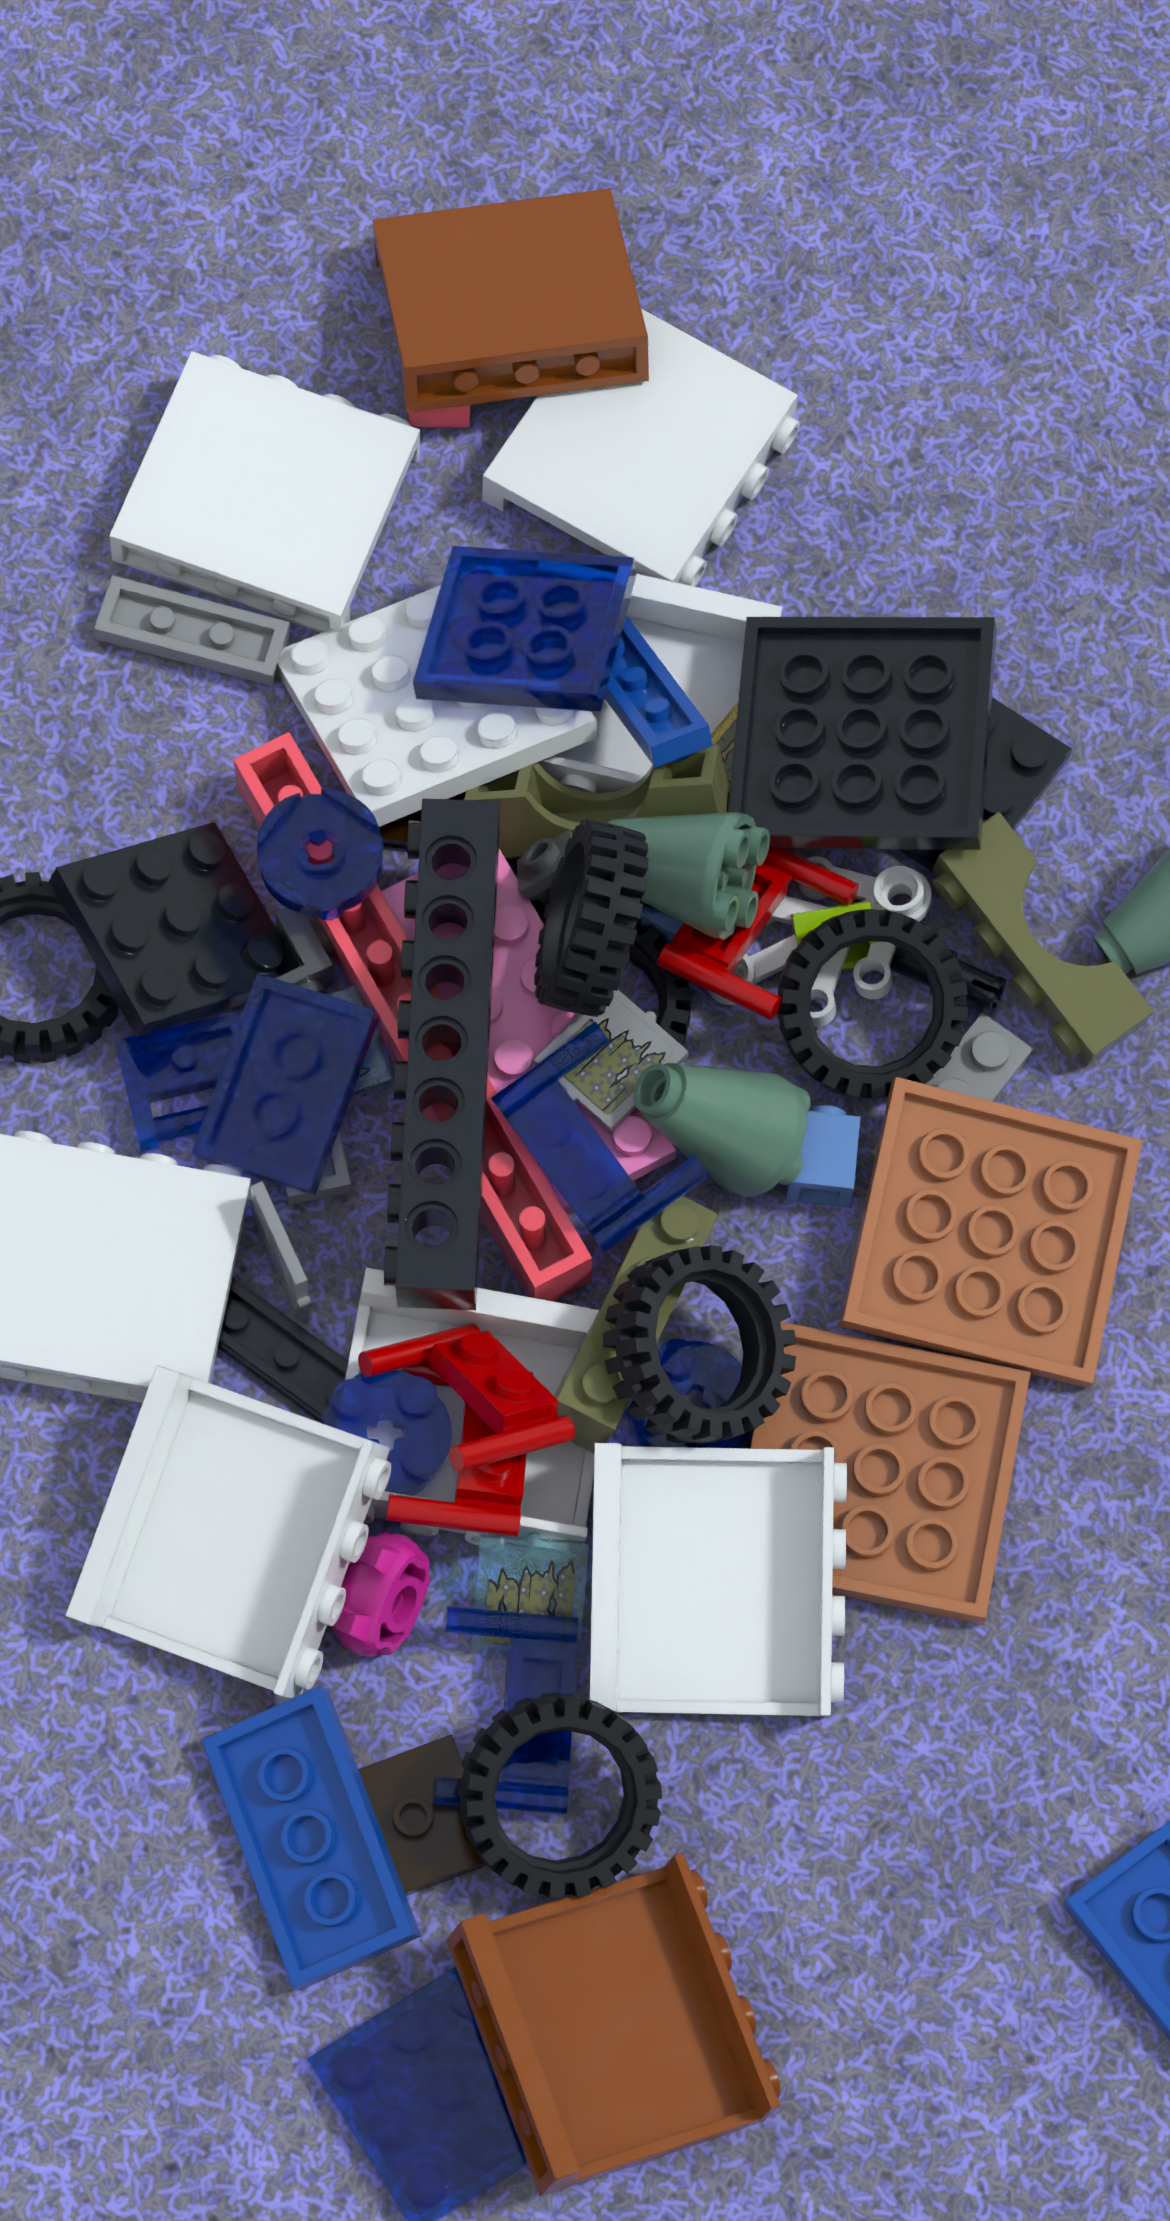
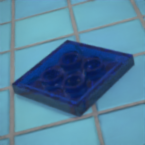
(525, 628)
(424, 2101)

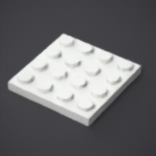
(400, 748)

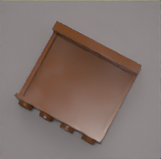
(511, 300)
(614, 2025)

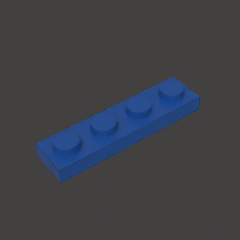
(653, 703)

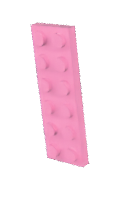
(524, 1026)

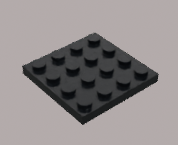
(865, 731)

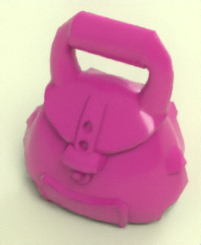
(382, 1595)

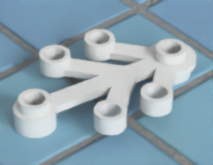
(874, 889)

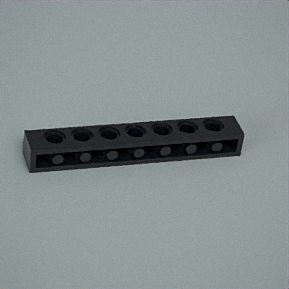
(447, 1273)

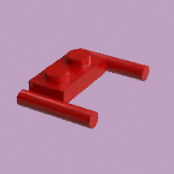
(712, 960)
(490, 1383)
(485, 1496)

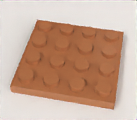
(991, 1232)
(925, 1462)

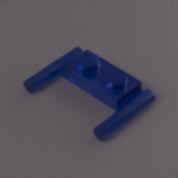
(576, 1154)
(537, 1663)

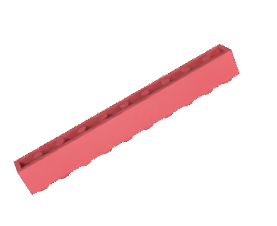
(367, 947)

